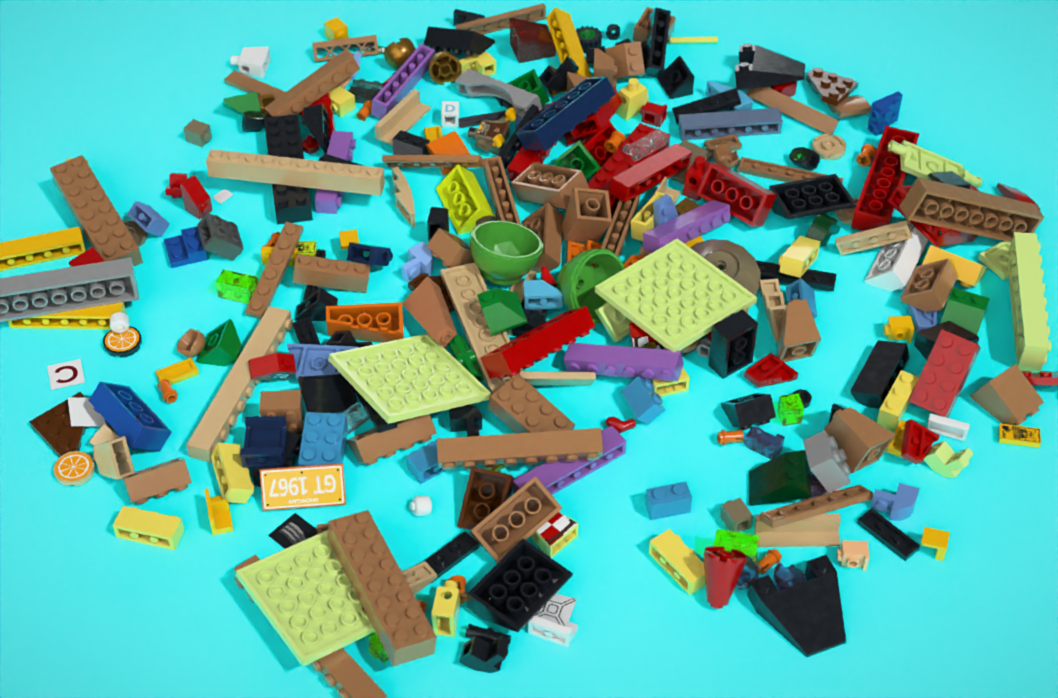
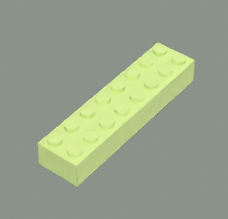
(1028, 302)

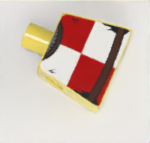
(555, 534)

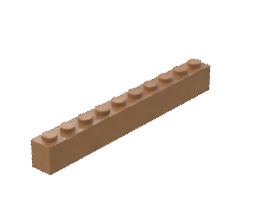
(337, 667)

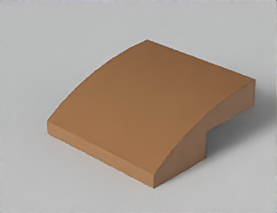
(851, 106)

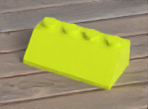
(463, 199)

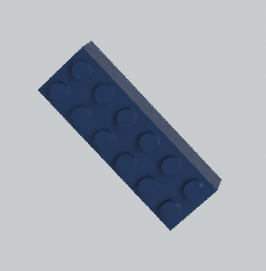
(565, 113)

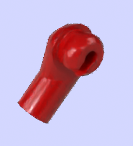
(619, 425)

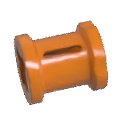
(614, 142)
(867, 152)
(461, 586)

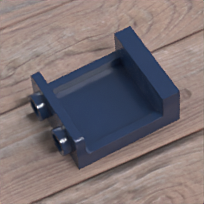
(264, 442)

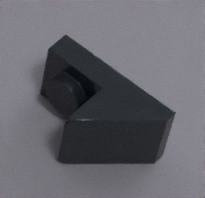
(461, 16)

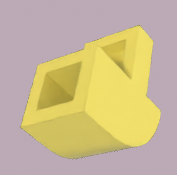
(482, 63)

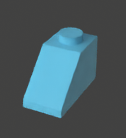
(541, 295)

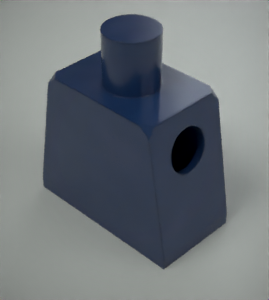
(378, 255)

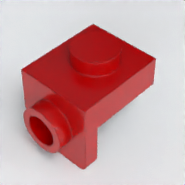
(174, 187)

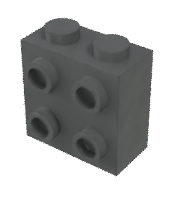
(220, 236)

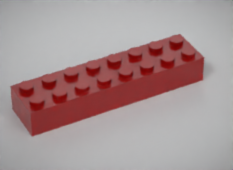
(620, 162)
(883, 178)

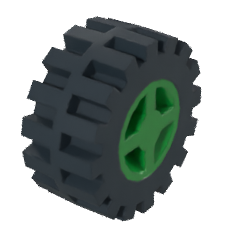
(589, 37)

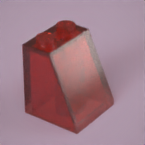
(530, 40)

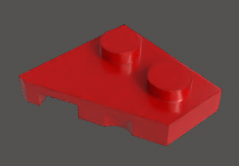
(770, 371)
(917, 441)

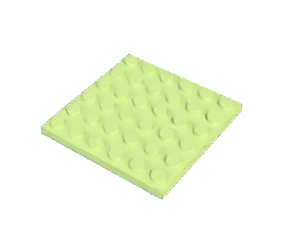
(675, 295)
(409, 377)
(307, 598)

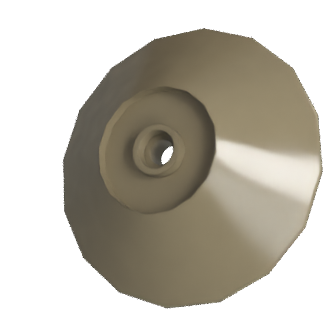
(733, 260)

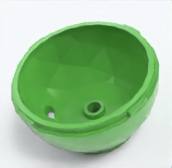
(504, 251)
(579, 278)

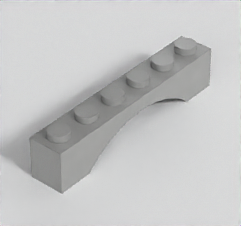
(476, 84)

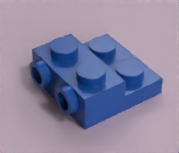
(884, 112)
(185, 248)

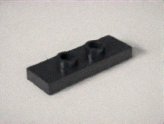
(452, 554)

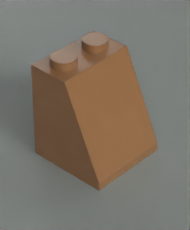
(586, 215)
(797, 332)
(1009, 397)
(859, 437)

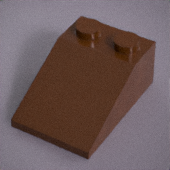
(483, 495)

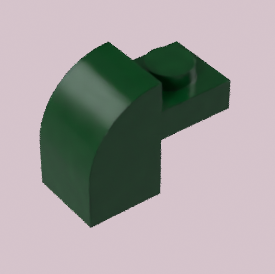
(822, 228)

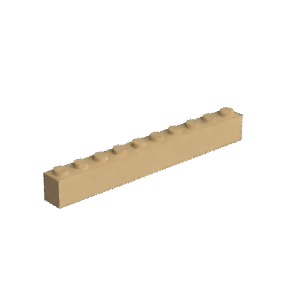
(295, 172)
(238, 385)

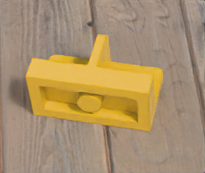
(218, 514)

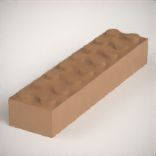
(969, 210)
(94, 211)
(381, 588)

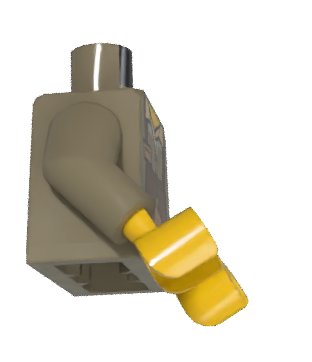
(493, 135)

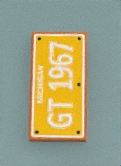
(302, 486)

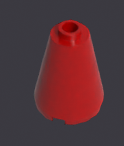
(722, 574)

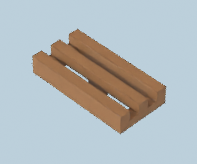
(731, 140)

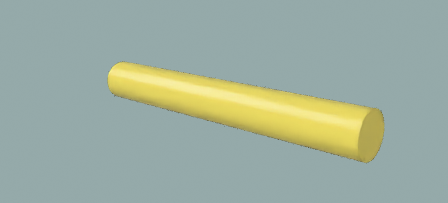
(710, 39)

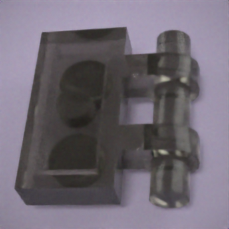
(364, 94)

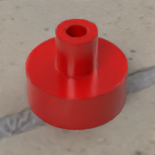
(310, 145)

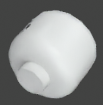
(119, 322)
(421, 505)

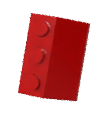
(595, 144)

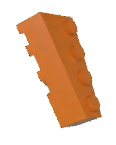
(367, 321)

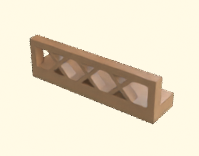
(345, 44)

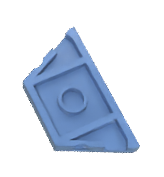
(313, 359)

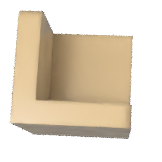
(103, 434)

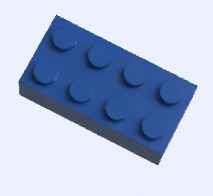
(130, 416)

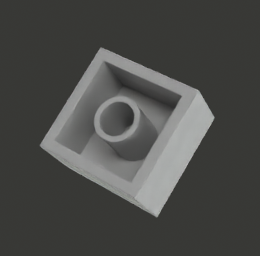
(827, 461)

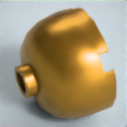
(398, 53)
(444, 67)

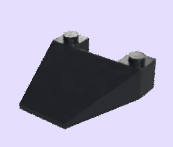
(764, 68)
(805, 613)

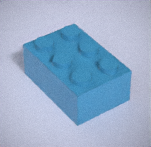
(323, 439)

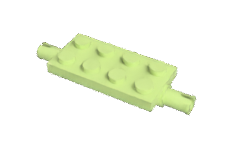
(921, 162)

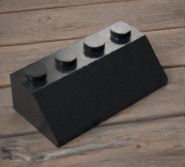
(457, 41)

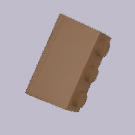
(930, 286)
(157, 480)

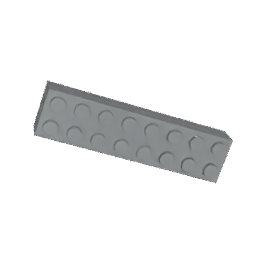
(67, 289)

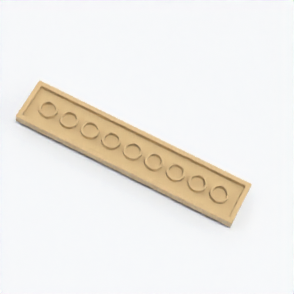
(463, 285)

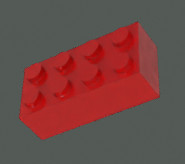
(746, 198)
(944, 374)

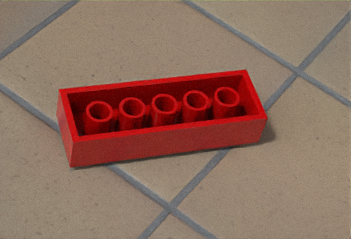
(538, 343)

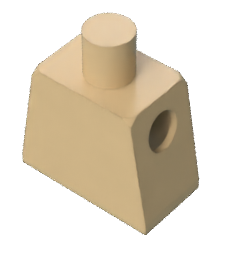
(113, 458)

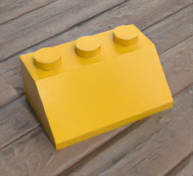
(968, 271)

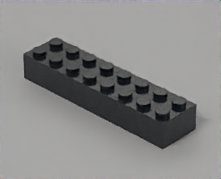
(284, 140)

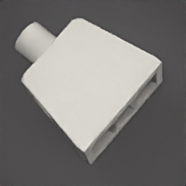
(253, 61)

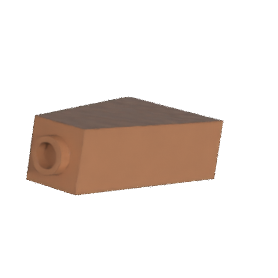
(430, 310)

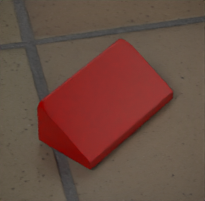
(547, 277)

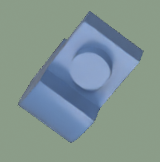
(899, 505)

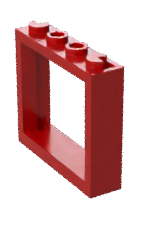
(931, 232)

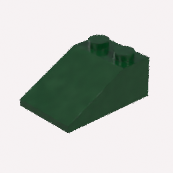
(780, 479)

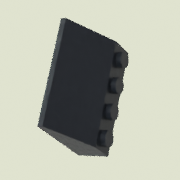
(810, 197)
(517, 587)

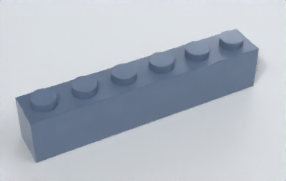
(727, 123)

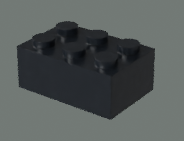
(732, 343)

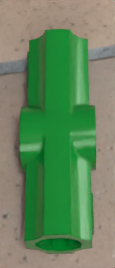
(465, 356)

